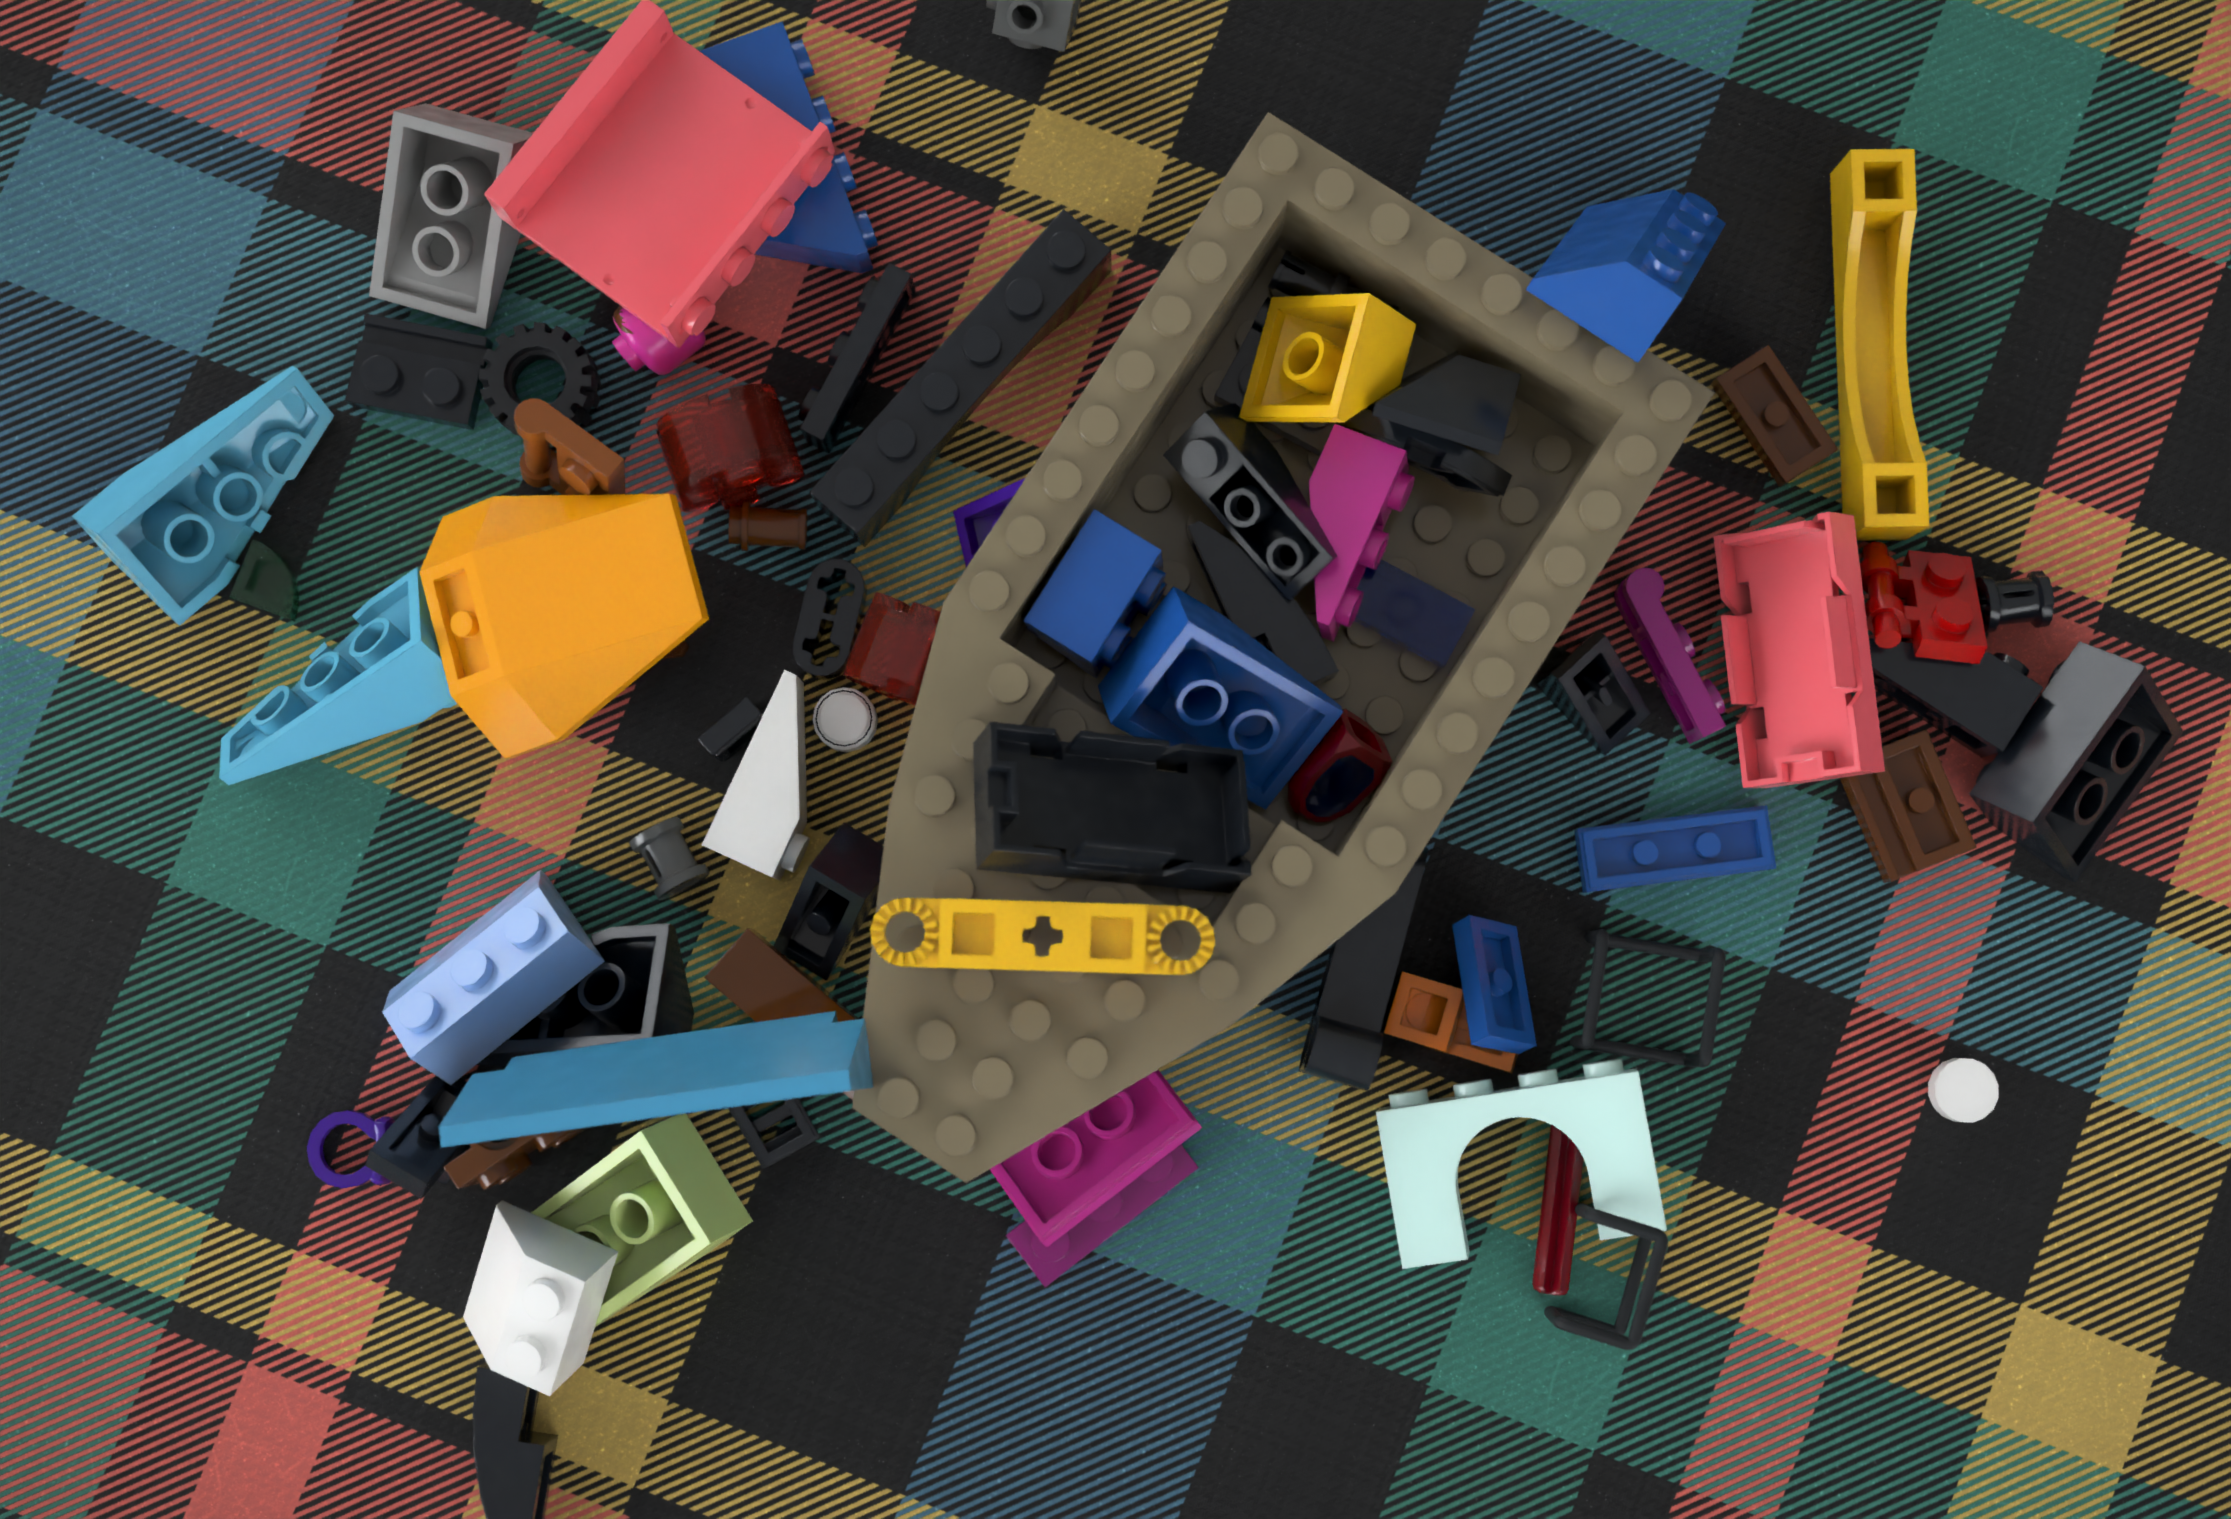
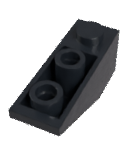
(1253, 496)

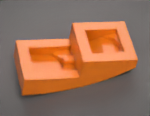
(1437, 1019)

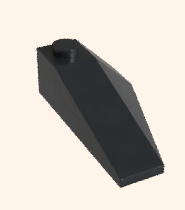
(628, 997)

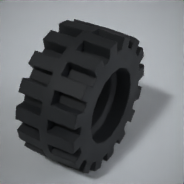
(527, 347)

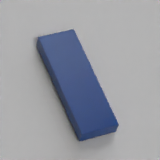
(1675, 849)

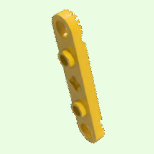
(991, 936)

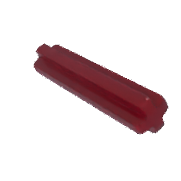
(1558, 1215)

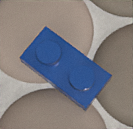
(1494, 985)

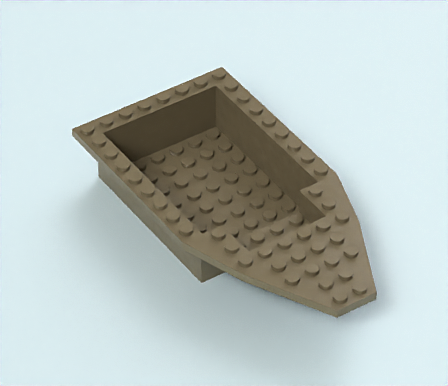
(1003, 1057)

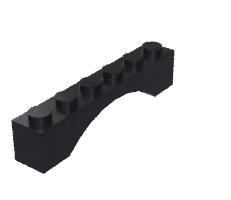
(916, 425)

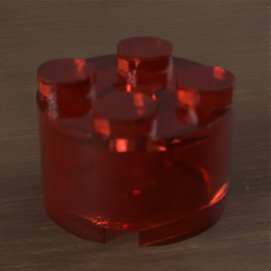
(728, 448)
(893, 648)

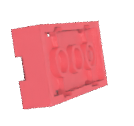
(1799, 652)

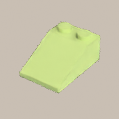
(655, 1204)

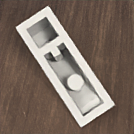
(767, 799)

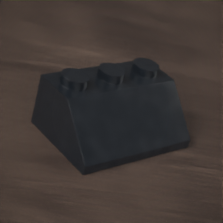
(2078, 759)

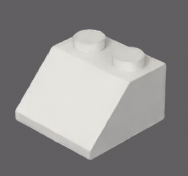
(536, 1298)

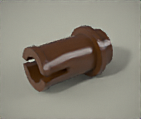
(767, 526)

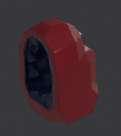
(1339, 770)

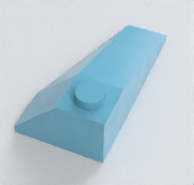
(198, 501)
(365, 687)

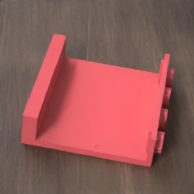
(660, 176)

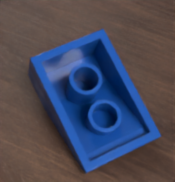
(1213, 685)

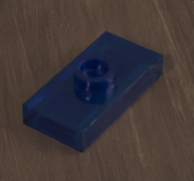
(1412, 612)

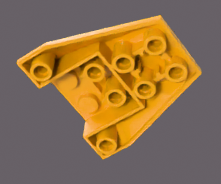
(556, 606)

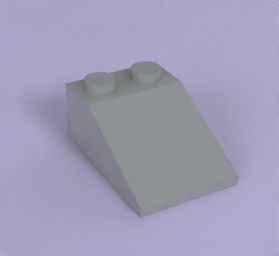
(436, 230)

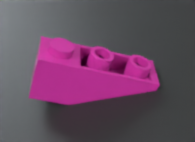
(1352, 499)

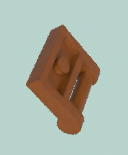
(581, 460)

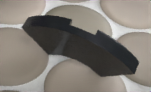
(1435, 455)

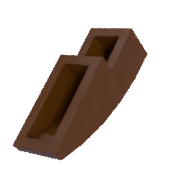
(770, 985)

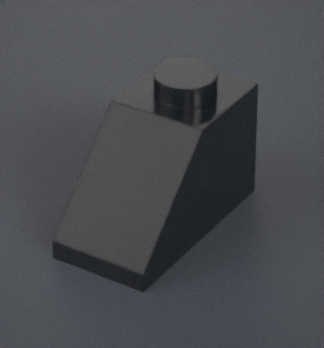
(832, 902)

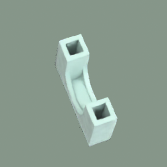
(1427, 1137)

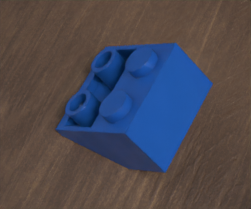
(1097, 594)

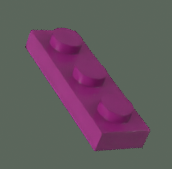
(1061, 1255)

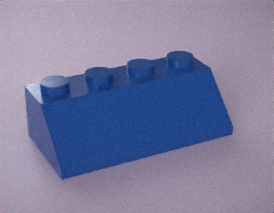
(1629, 265)

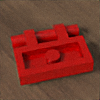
(1940, 599)

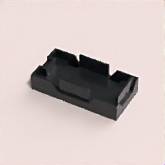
(1108, 809)

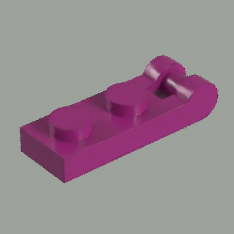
(1669, 654)

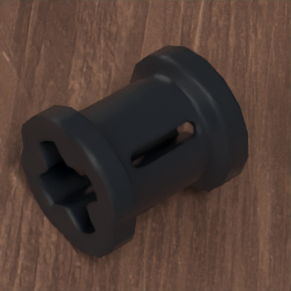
(2016, 600)

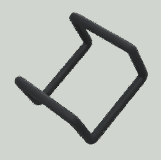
(1602, 941)
(1606, 1332)

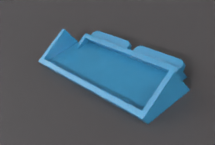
(661, 1077)

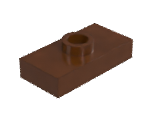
(1774, 416)

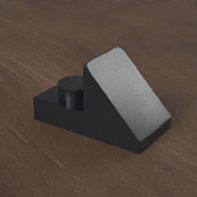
(412, 1148)

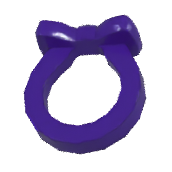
(373, 1128)

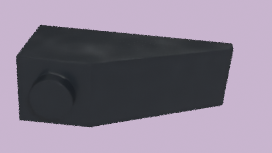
(1965, 701)

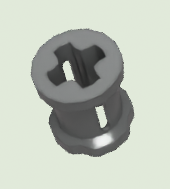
(669, 858)

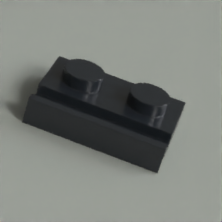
(418, 372)

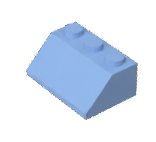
(490, 980)

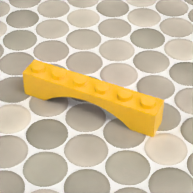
(1879, 442)

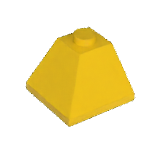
(1325, 358)

